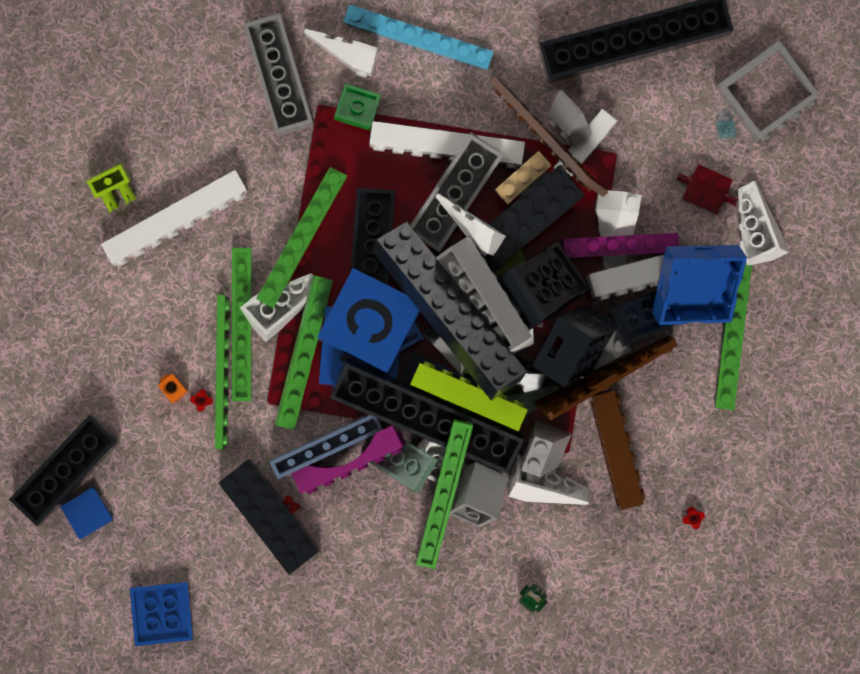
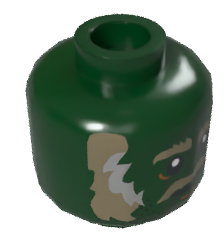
(533, 598)

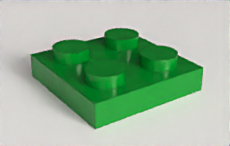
(357, 107)

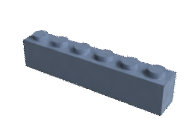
(325, 445)

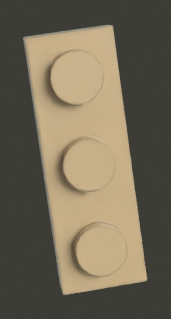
(523, 177)

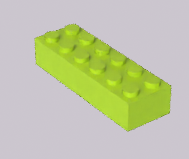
(468, 396)

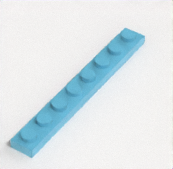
(418, 37)

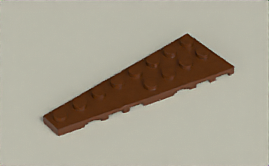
(557, 149)
(600, 380)

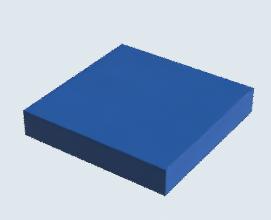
(86, 513)

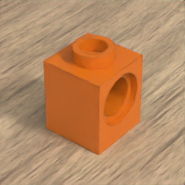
(180, 391)

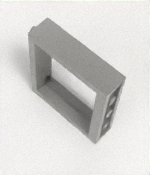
(723, 90)

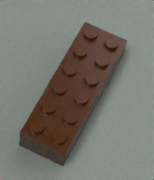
(616, 450)

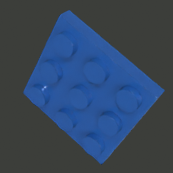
(161, 613)

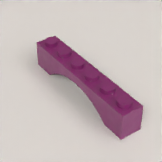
(619, 245)
(384, 442)

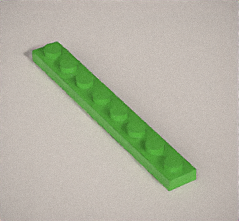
(301, 237)
(240, 325)
(732, 347)
(303, 352)
(222, 380)
(444, 493)

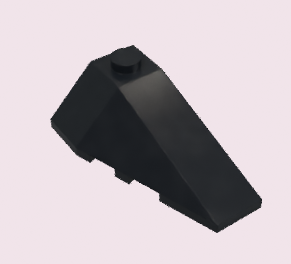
(531, 381)

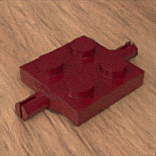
(707, 189)

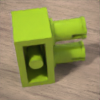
(108, 180)

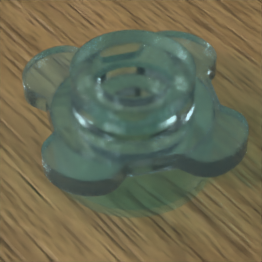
(729, 125)

